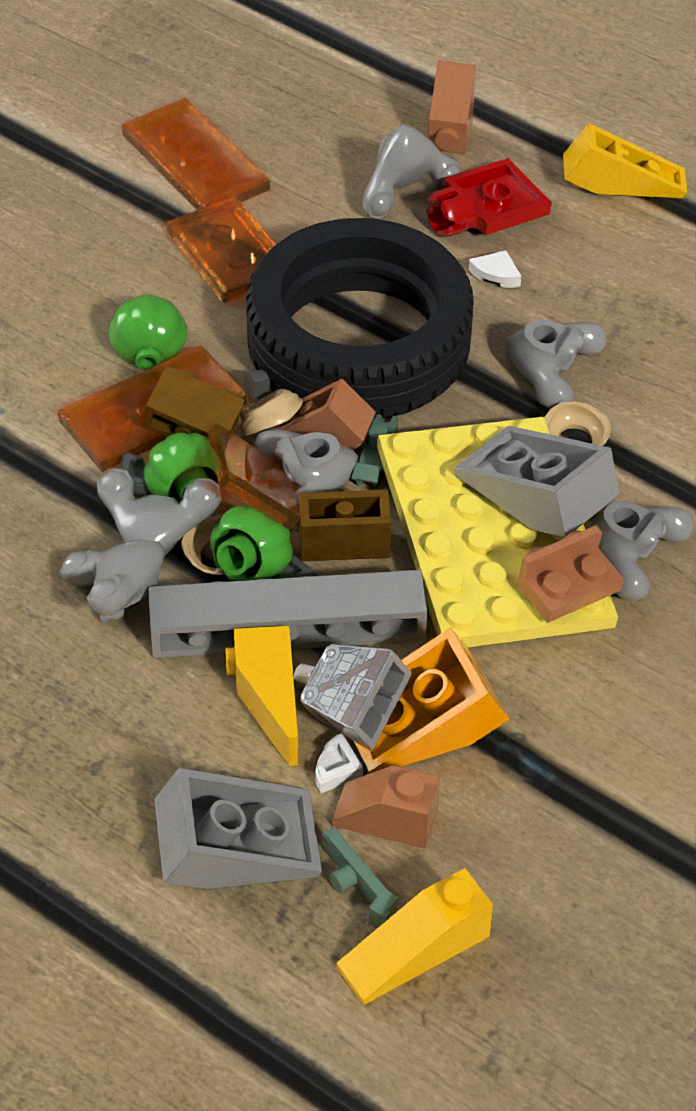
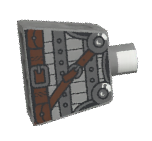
(353, 690)

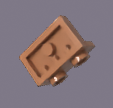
(568, 574)

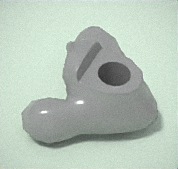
(402, 162)
(550, 348)
(309, 460)
(156, 516)
(632, 534)
(118, 575)

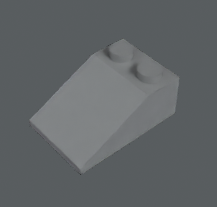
(542, 478)
(234, 831)

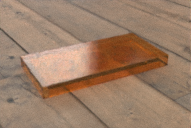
(194, 155)
(112, 418)

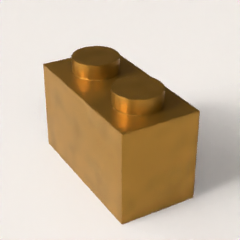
(189, 405)
(344, 525)

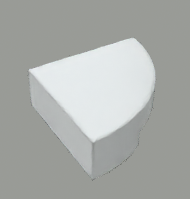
(496, 268)
(336, 765)

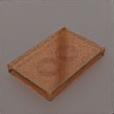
(222, 245)
(253, 476)

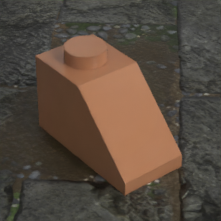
(452, 106)
(333, 411)
(390, 805)

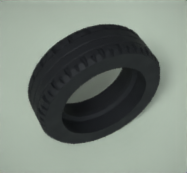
(370, 258)

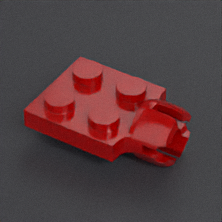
(487, 200)

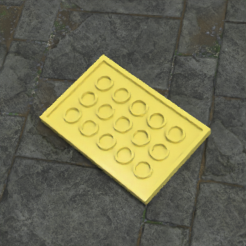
(468, 543)

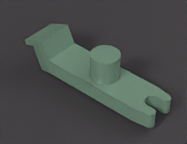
(370, 465)
(356, 873)

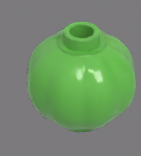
(147, 331)
(179, 462)
(257, 541)

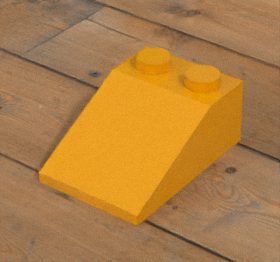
(440, 708)

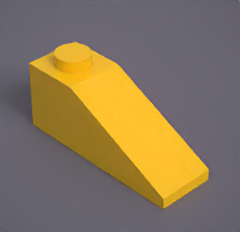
(618, 167)
(266, 683)
(419, 937)

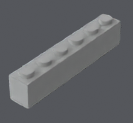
(316, 609)

